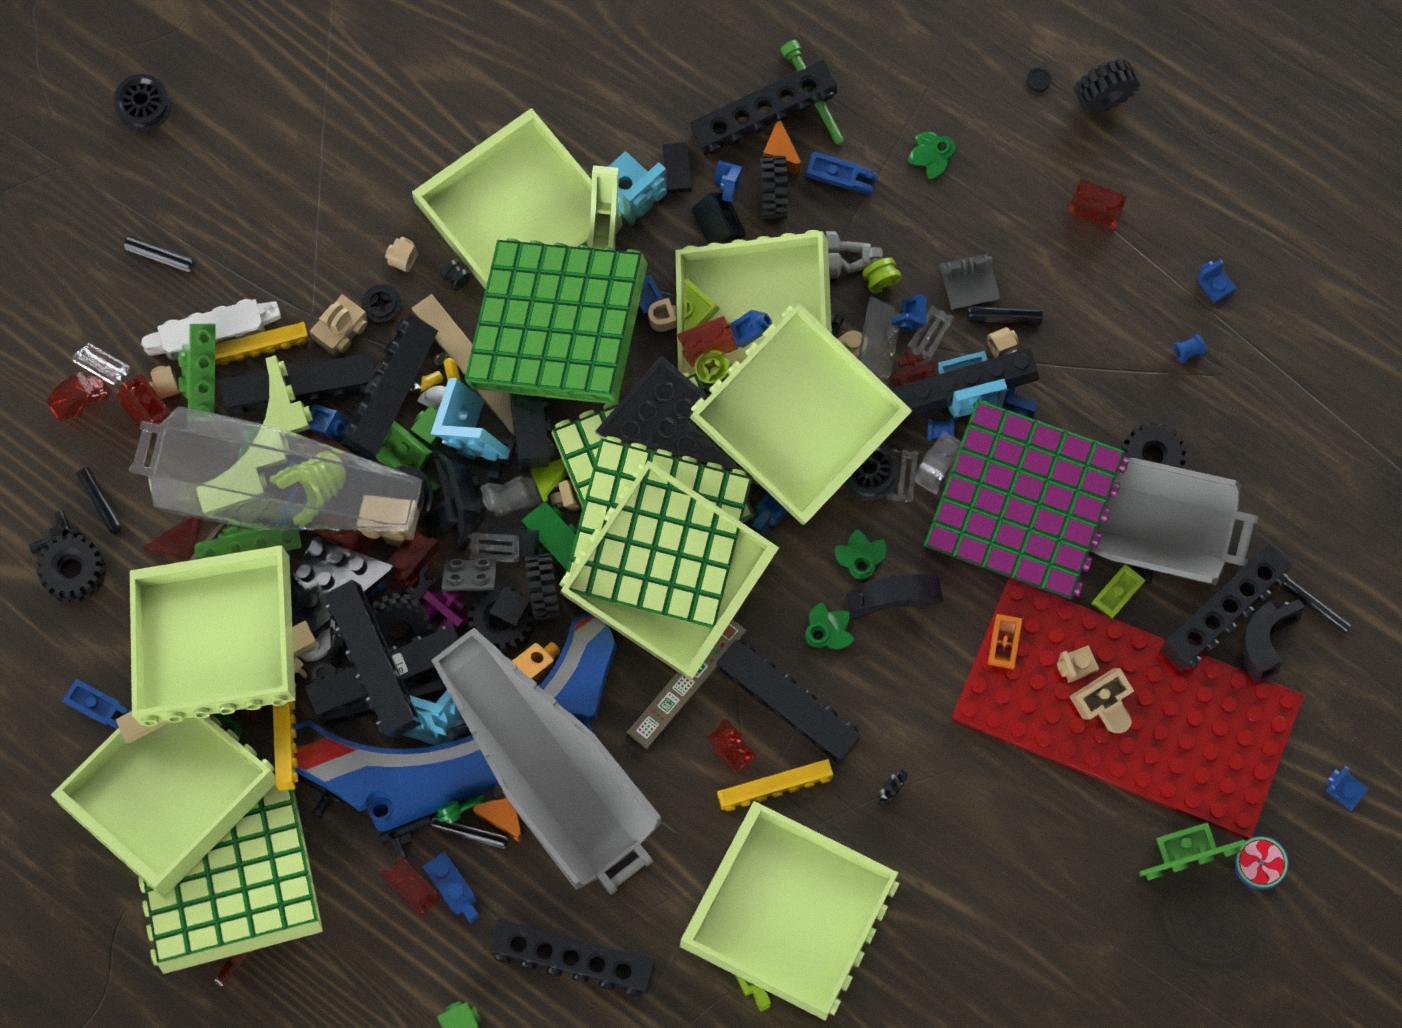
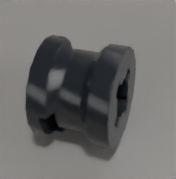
(456, 274)

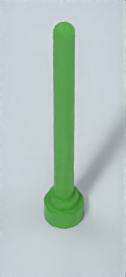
(792, 52)

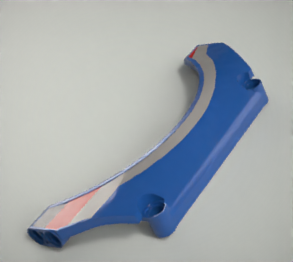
(422, 780)

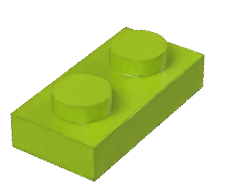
(1118, 592)

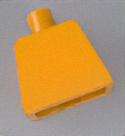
(537, 661)

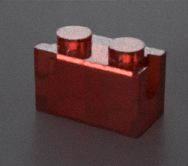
(1097, 203)
(707, 337)
(143, 403)
(412, 556)
(410, 886)

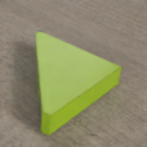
(696, 306)
(549, 477)

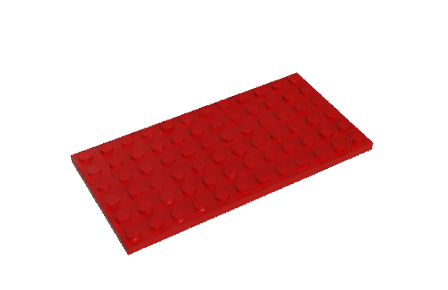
(1196, 736)

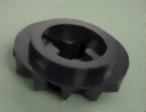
(371, 298)
(892, 788)

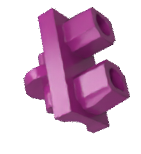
(436, 603)

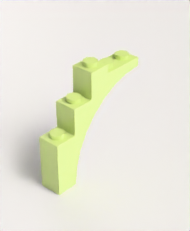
(604, 207)
(280, 410)

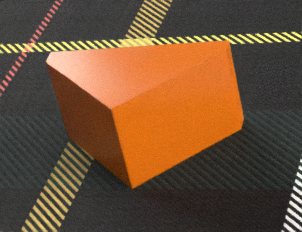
(781, 145)
(1011, 628)
(500, 815)

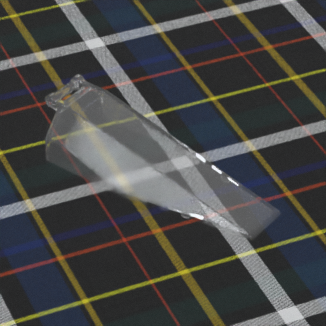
(268, 477)

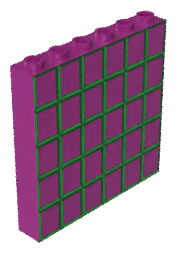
(1026, 500)

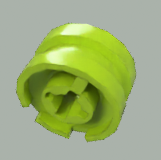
(881, 275)
(706, 362)

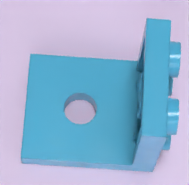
(645, 188)
(965, 399)
(461, 430)
(435, 720)

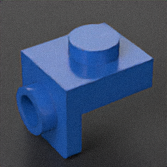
(912, 314)
(1018, 404)

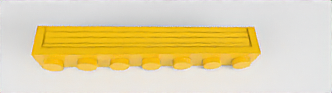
(260, 343)
(285, 747)
(775, 785)

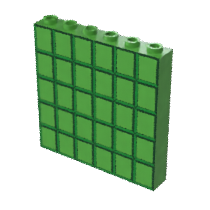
(556, 321)

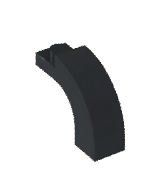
(895, 591)
(1257, 652)

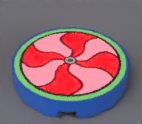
(1261, 863)

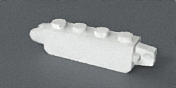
(231, 323)

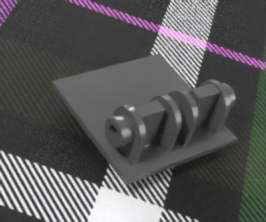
(969, 281)
(469, 575)

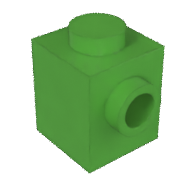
(423, 426)
(459, 1016)

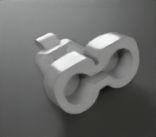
(869, 255)

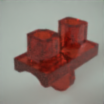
(924, 370)
(730, 745)

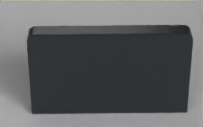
(718, 219)

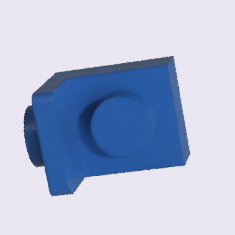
(728, 178)
(1215, 281)
(649, 294)
(750, 327)
(327, 422)
(1345, 788)

